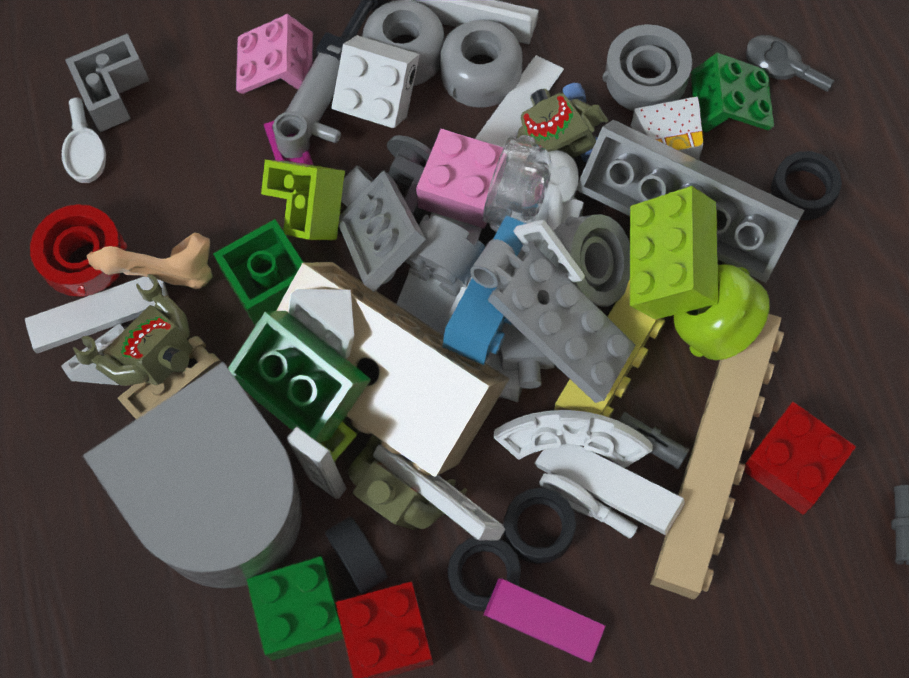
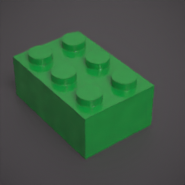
(297, 375)

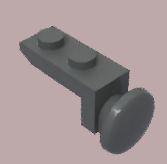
(408, 166)

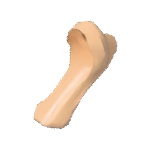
(184, 267)

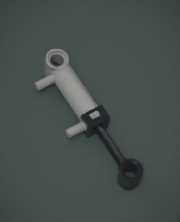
(318, 90)

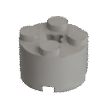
(445, 254)

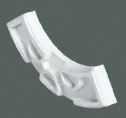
(558, 427)

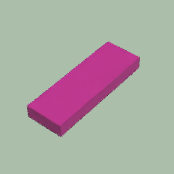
(544, 620)

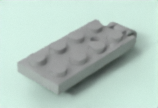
(377, 226)
(568, 324)

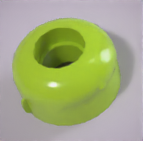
(731, 324)

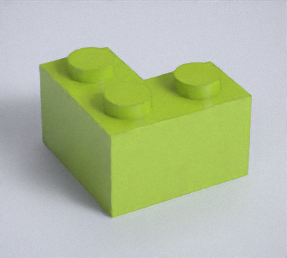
(311, 197)

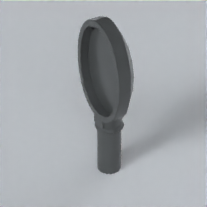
(783, 61)

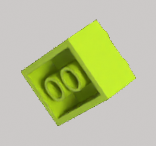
(673, 253)

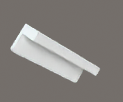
(514, 17)

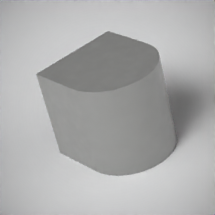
(204, 483)

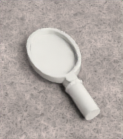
(82, 150)
(561, 186)
(586, 504)

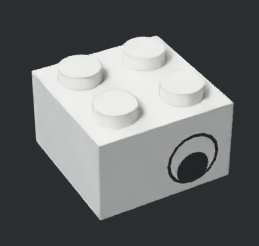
(375, 81)

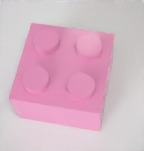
(458, 177)

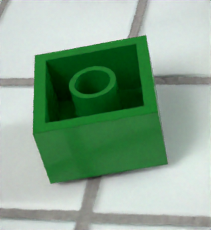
(260, 268)
(295, 608)

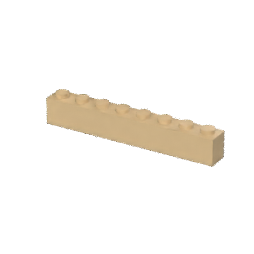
(716, 465)

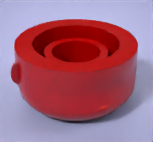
(60, 236)

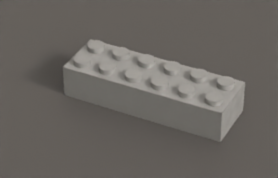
(636, 168)

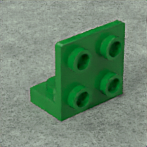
(732, 91)

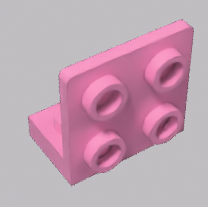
(274, 52)

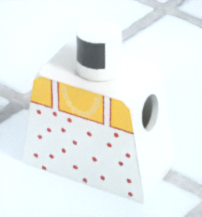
(673, 124)

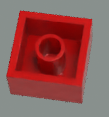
(798, 458)
(384, 632)

